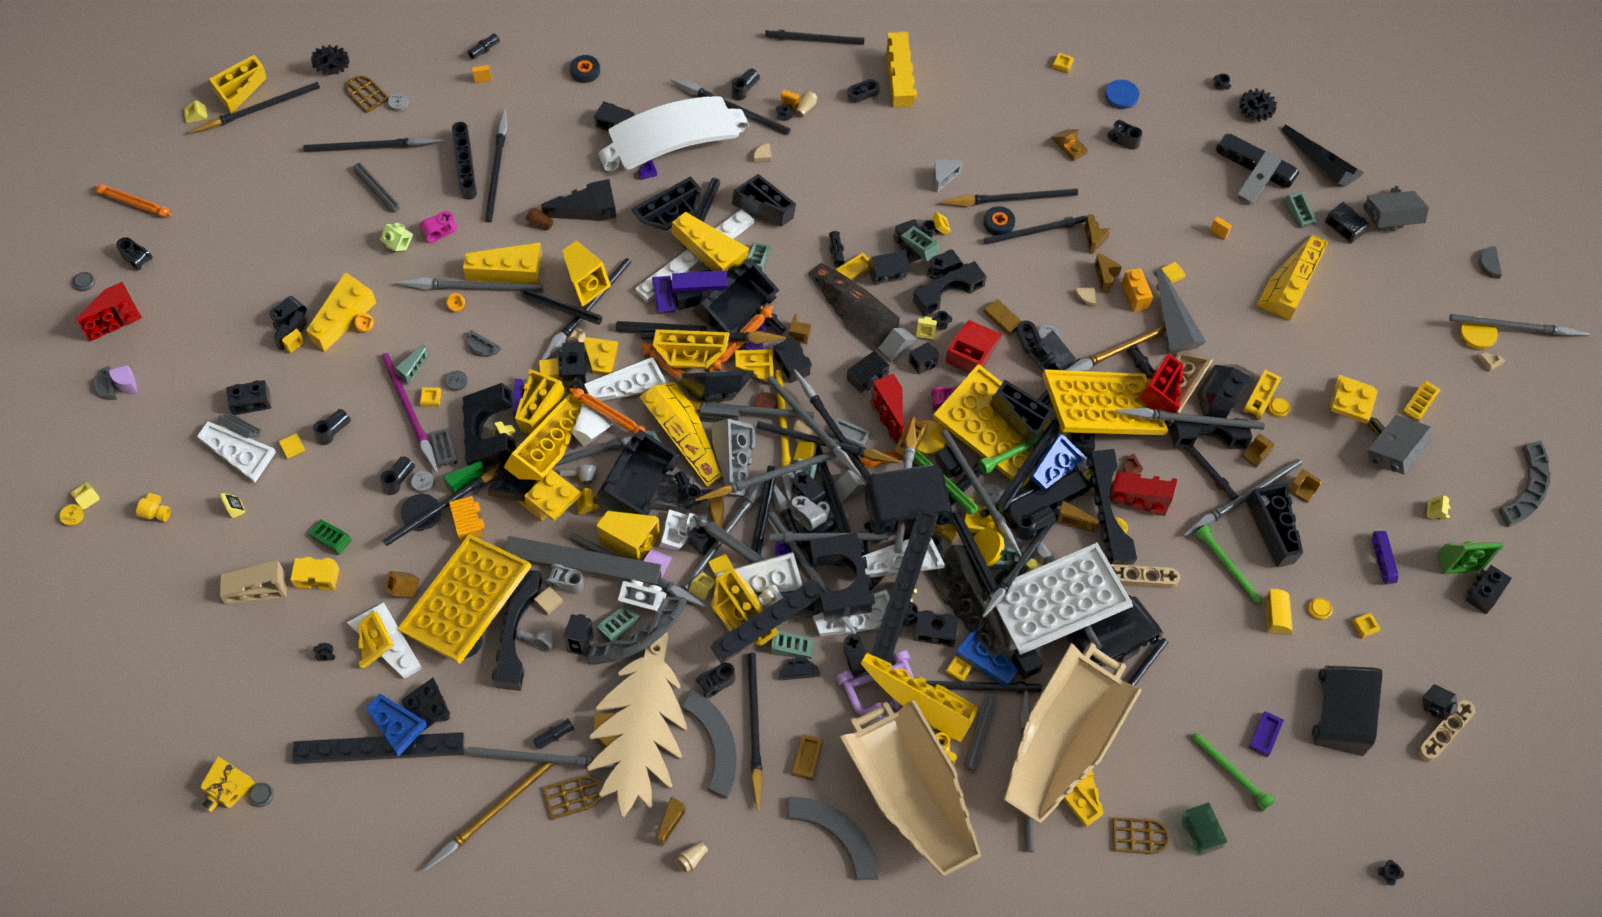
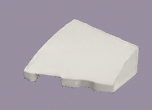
(590, 425)
(676, 530)

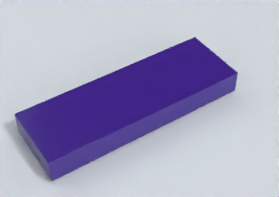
(699, 281)

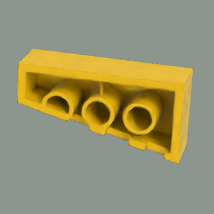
(900, 70)
(708, 244)
(505, 264)
(340, 311)

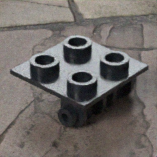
(1051, 353)
(427, 703)

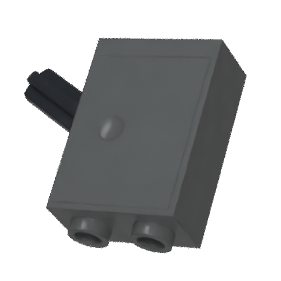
(1396, 209)
(1398, 443)

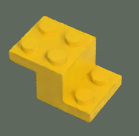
(1353, 399)
(550, 497)

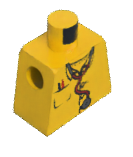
(224, 785)

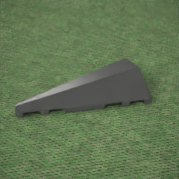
(1180, 327)

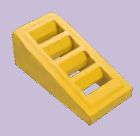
(1426, 390)

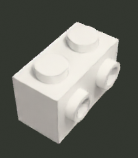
(640, 596)

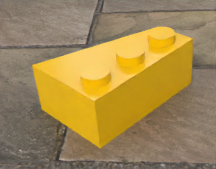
(238, 82)
(539, 399)

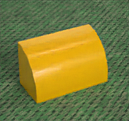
(1278, 612)

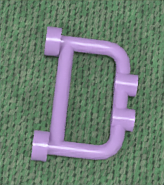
(846, 678)

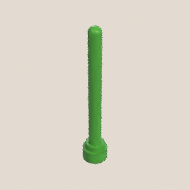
(987, 464)
(1205, 535)
(1264, 800)

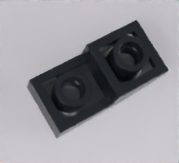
(297, 322)

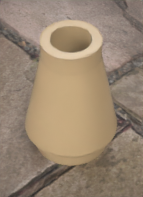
(806, 102)
(690, 858)

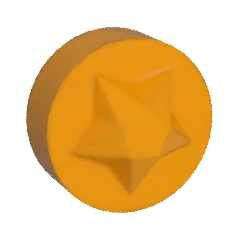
(455, 302)
(364, 322)

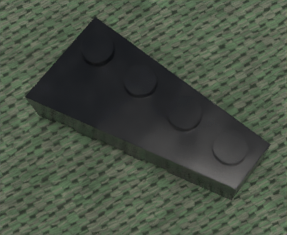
(1276, 522)

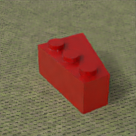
(1163, 386)

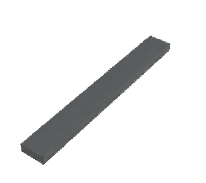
(584, 560)

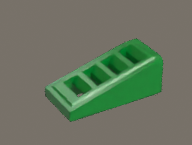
(459, 479)
(336, 547)

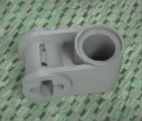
(808, 513)
(561, 578)

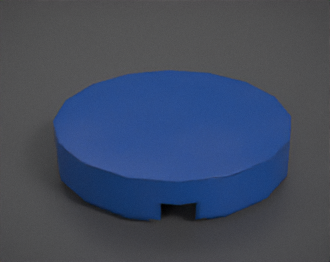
(1122, 94)

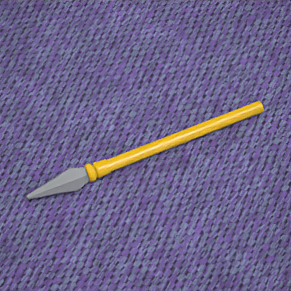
(785, 459)

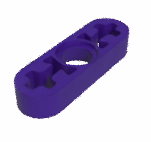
(1385, 557)

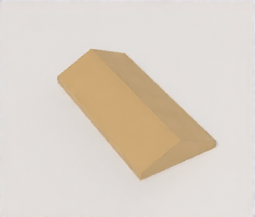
(1193, 371)

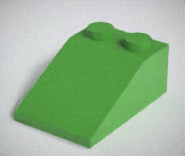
(1467, 556)

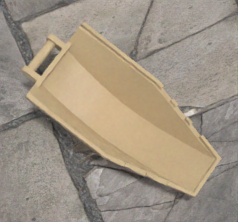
(1068, 730)
(914, 784)

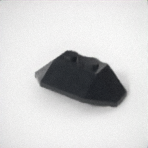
(669, 205)
(714, 385)
(1223, 389)

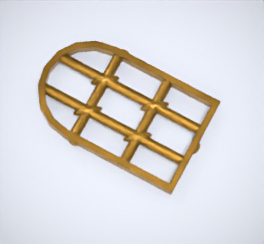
(373, 94)
(563, 793)
(1132, 830)

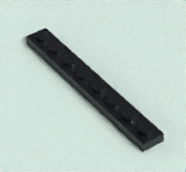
(905, 585)
(376, 748)

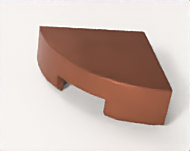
(1132, 465)

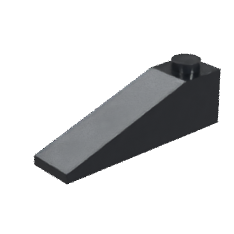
(591, 203)

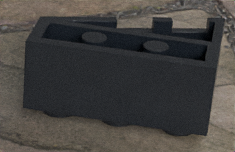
(764, 201)

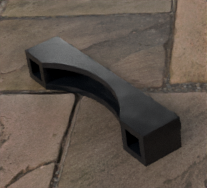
(1119, 546)
(766, 620)
(509, 668)

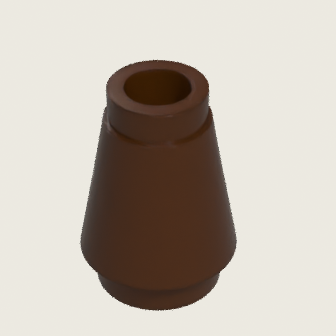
(539, 219)

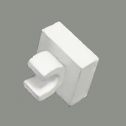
(770, 596)

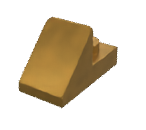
(1069, 143)
(1095, 235)
(1106, 270)

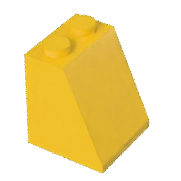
(586, 272)
(628, 533)

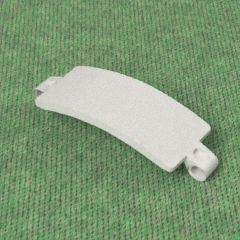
(670, 129)

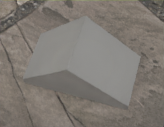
(945, 172)
(896, 343)
(850, 486)

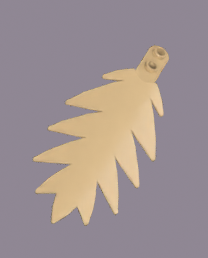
(640, 724)

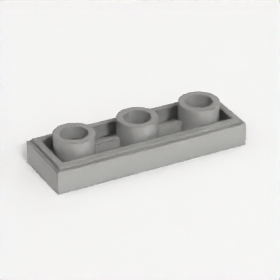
(1264, 168)

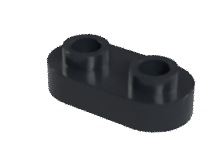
(863, 90)
(1030, 338)

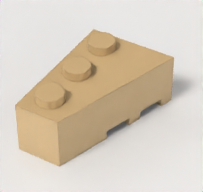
(254, 584)

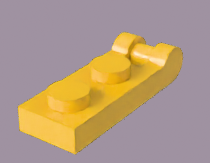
(1262, 393)

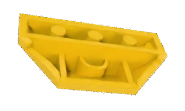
(690, 348)
(737, 602)

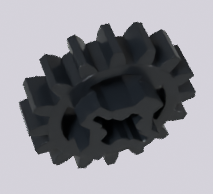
(330, 59)
(1265, 108)

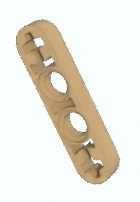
(1141, 579)
(1447, 731)

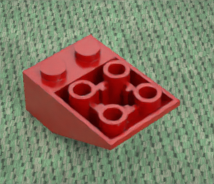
(108, 312)
(972, 346)
(888, 401)

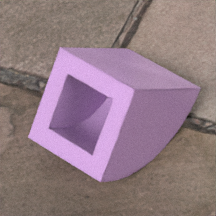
(124, 379)
(659, 558)

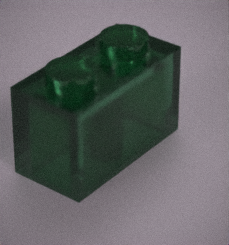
(1203, 829)

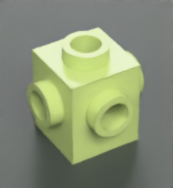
(396, 237)

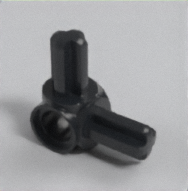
(688, 492)

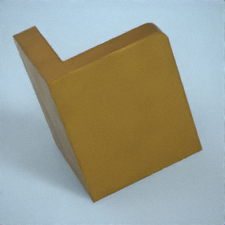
(799, 331)
(1258, 450)
(1305, 485)
(402, 584)

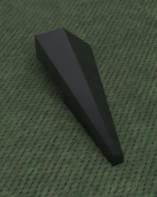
(1337, 168)

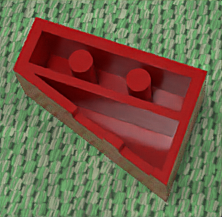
(1143, 493)

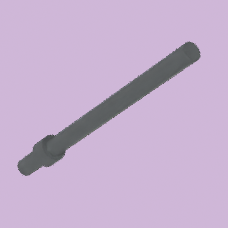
(789, 536)

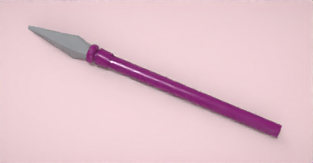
(422, 439)

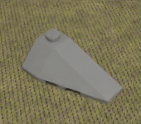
(733, 448)

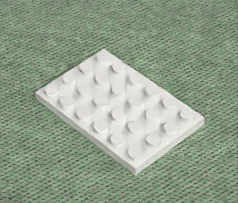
(1061, 598)

